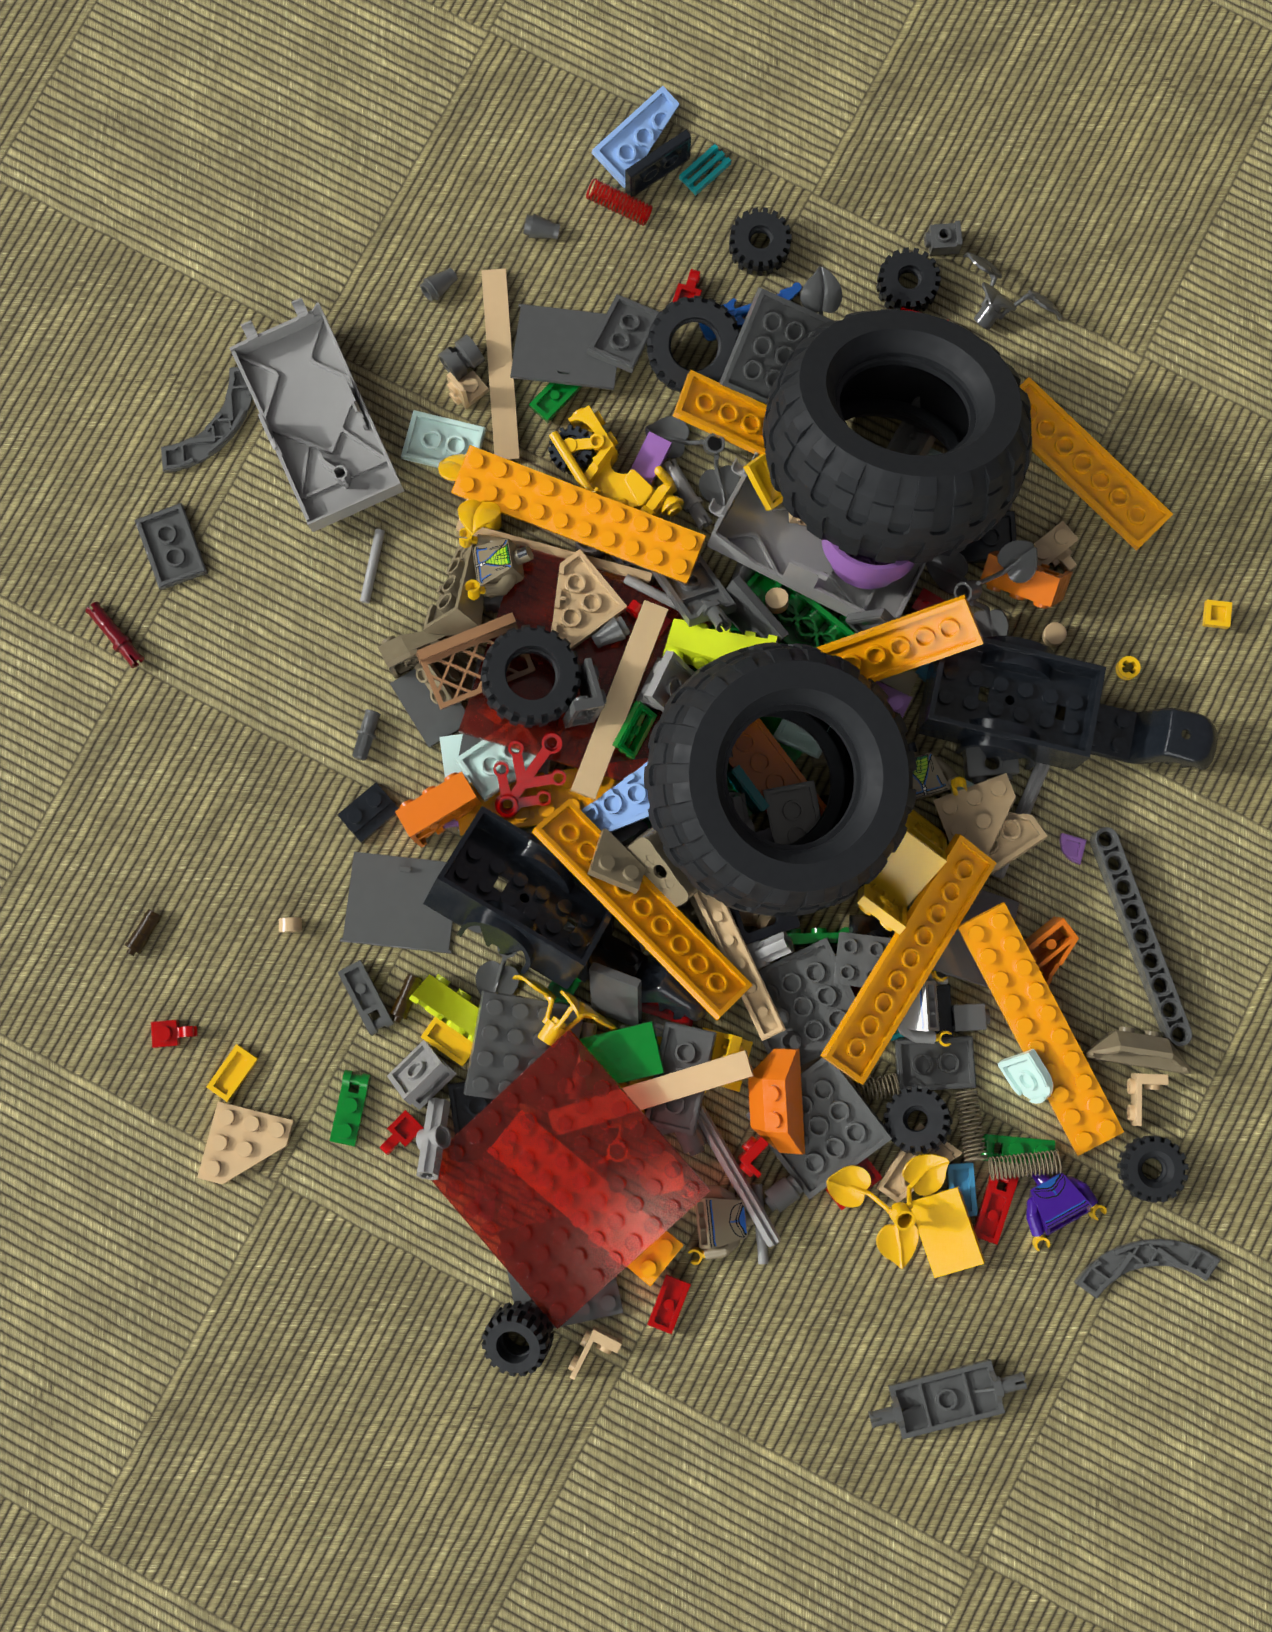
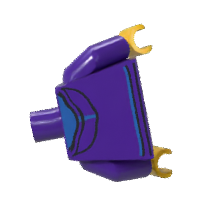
(1057, 1204)

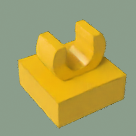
(1217, 614)

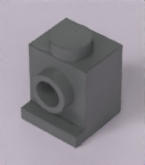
(943, 246)

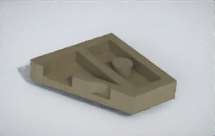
(616, 864)

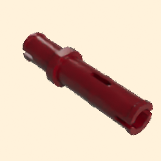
(120, 642)

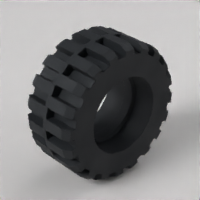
(671, 319)
(540, 643)

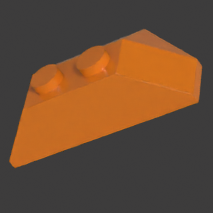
(777, 1101)

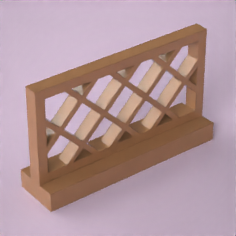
(461, 643)

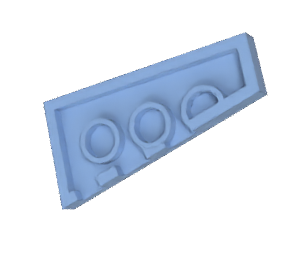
(636, 134)
(621, 804)

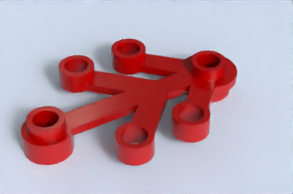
(527, 777)

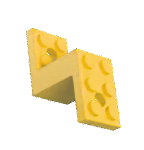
(905, 874)

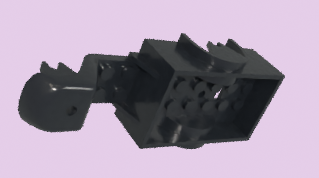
(1021, 705)
(535, 909)

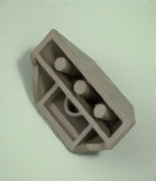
(1138, 1050)

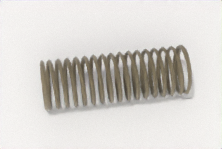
(880, 1089)
(970, 1158)
(1047, 1165)

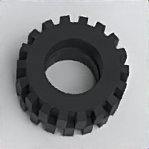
(506, 1353)

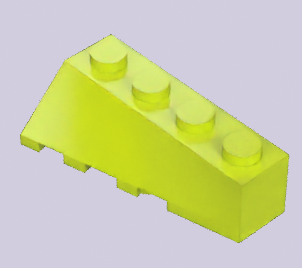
(702, 645)
(447, 1004)

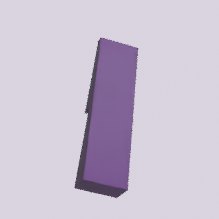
(652, 454)

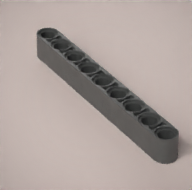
(1150, 946)

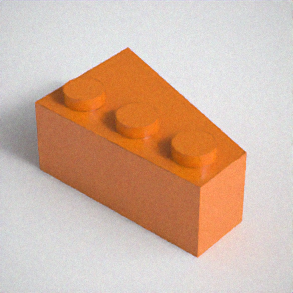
(1044, 588)
(437, 807)
(1051, 946)

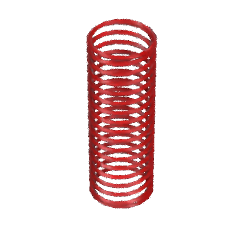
(645, 214)

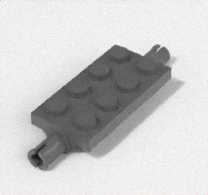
(700, 599)
(946, 1399)

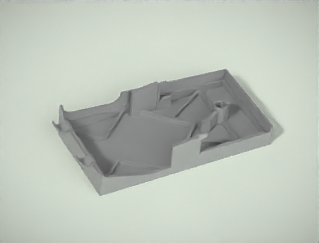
(315, 417)
(794, 555)

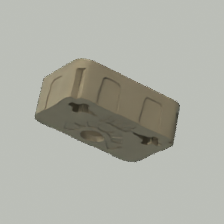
(650, 852)

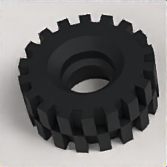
(755, 258)
(908, 262)
(937, 1126)
(1172, 1169)

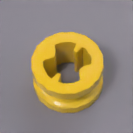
(1128, 675)

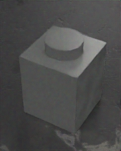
(970, 1017)

